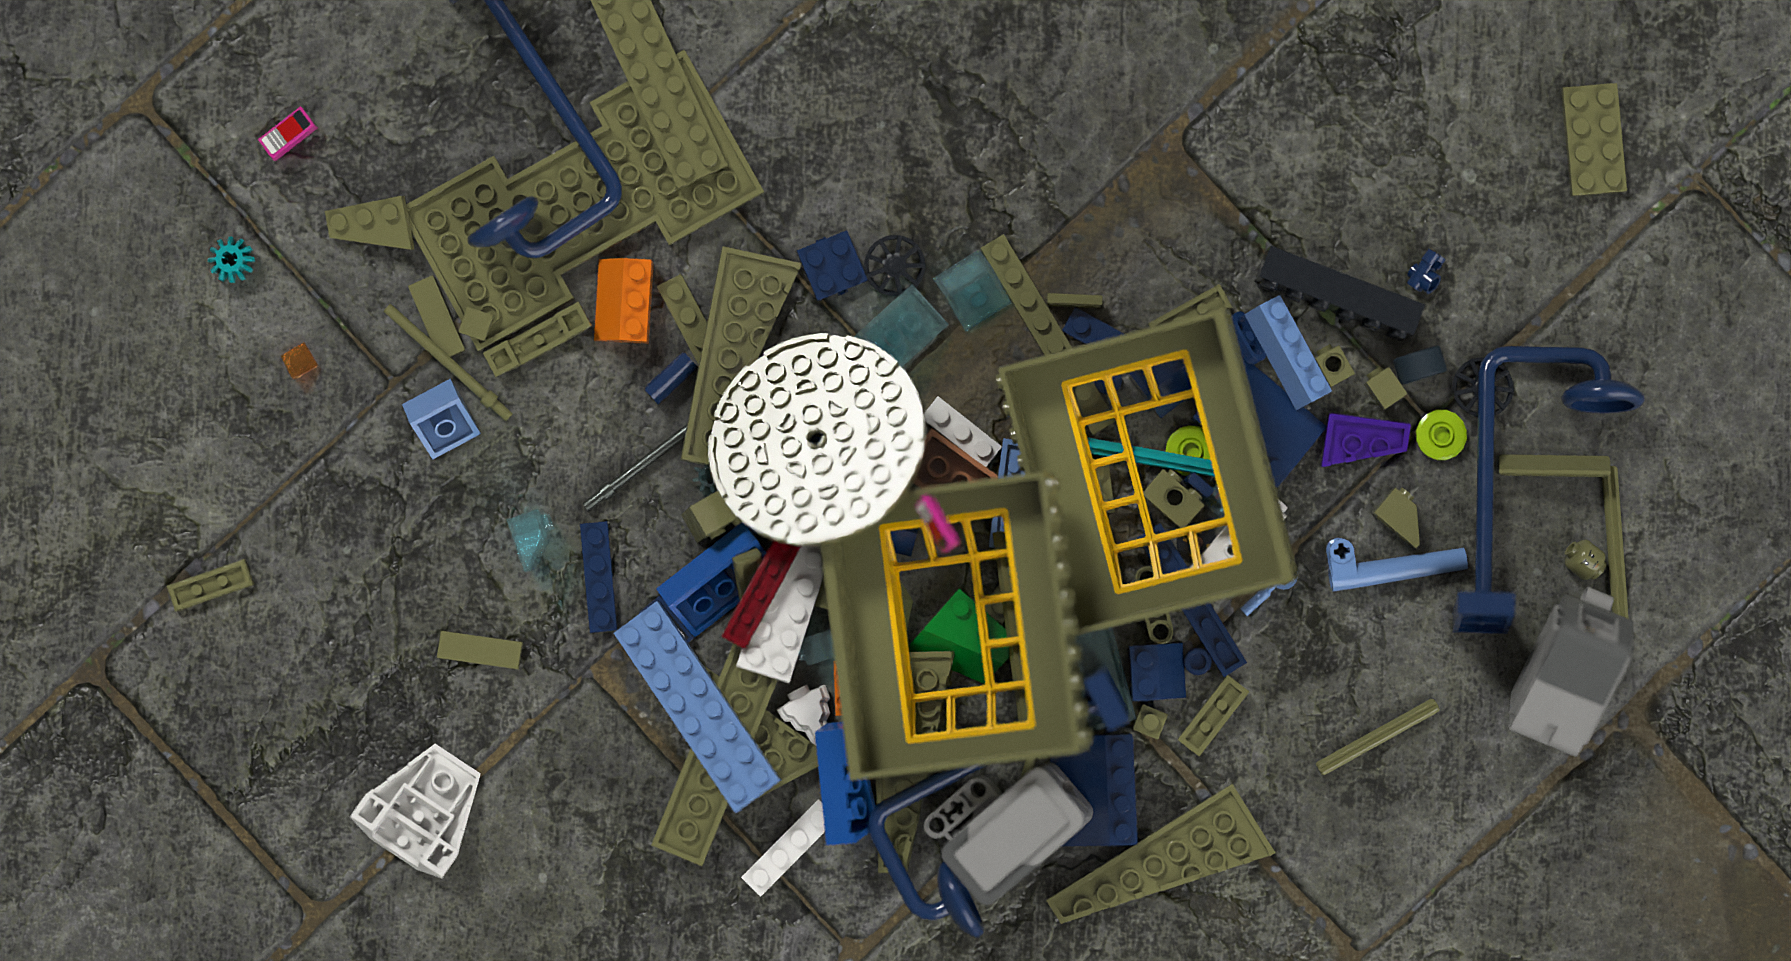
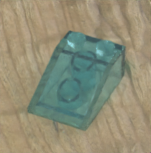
(904, 326)

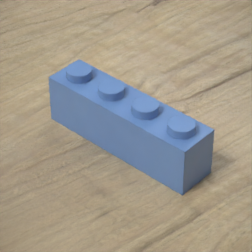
(1288, 352)

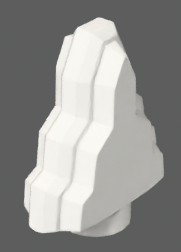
(807, 710)

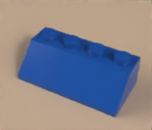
(708, 583)

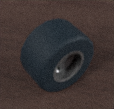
(1420, 365)

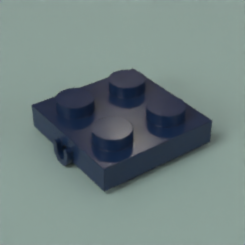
(832, 266)

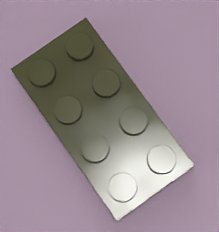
(1594, 139)

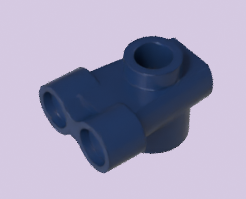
(1423, 275)

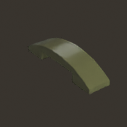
(537, 340)

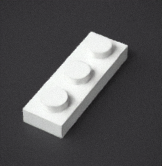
(961, 431)

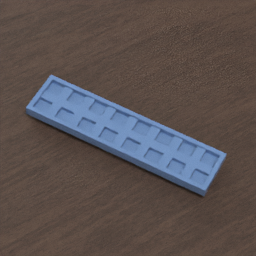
(697, 706)

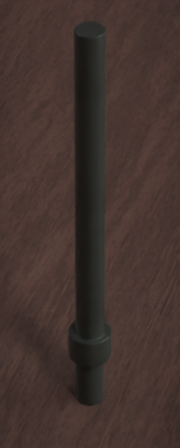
(607, 490)

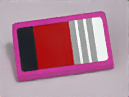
(287, 133)
(937, 523)

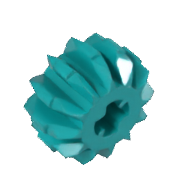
(241, 261)

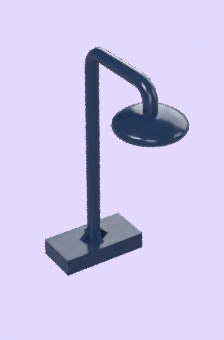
(517, 217)
(1483, 609)
(956, 900)

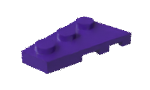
(1359, 437)

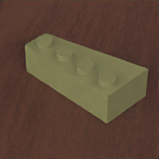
(709, 517)

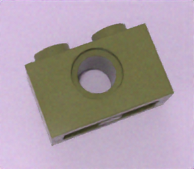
(1157, 493)

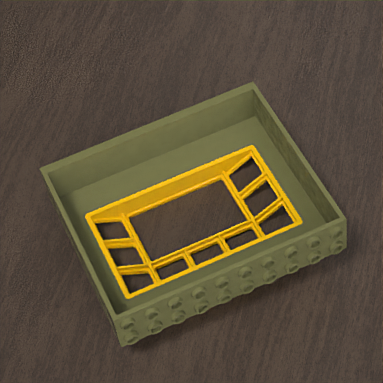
(1055, 441)
(874, 646)

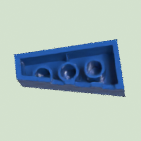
(844, 801)

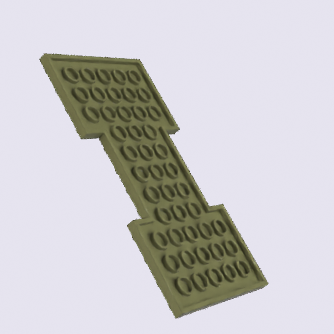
(567, 184)

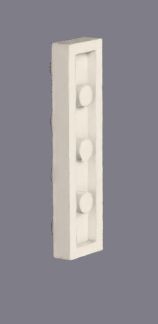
(786, 850)

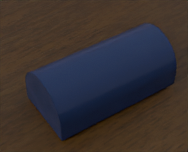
(670, 377)

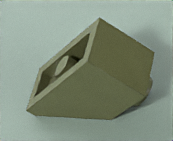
(1400, 515)

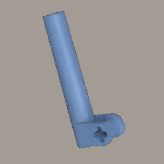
(1347, 574)

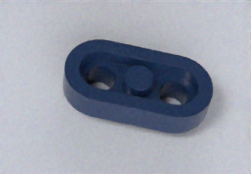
(1249, 345)

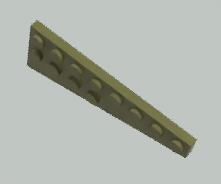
(740, 317)
(930, 674)
(1192, 846)

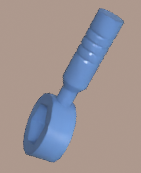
(1261, 596)

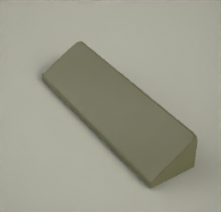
(1554, 465)

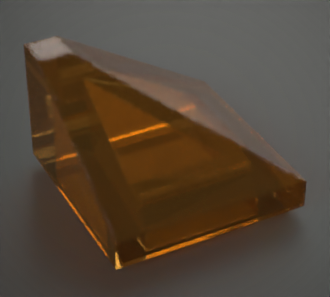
(299, 361)

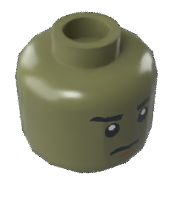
(1585, 560)

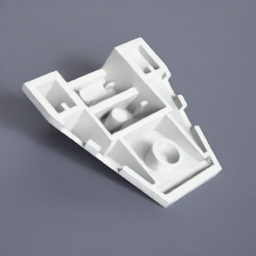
(421, 810)

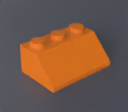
(623, 300)

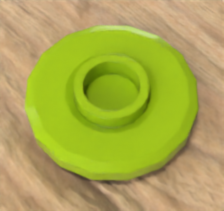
(1441, 435)
(1189, 442)

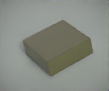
(476, 323)

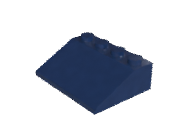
(1284, 429)
(1108, 784)

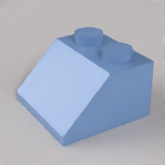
(441, 419)

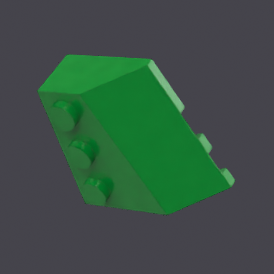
(957, 630)

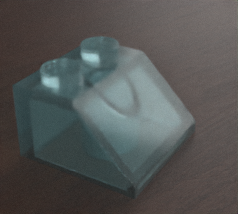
(972, 290)
(531, 536)

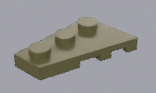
(374, 222)

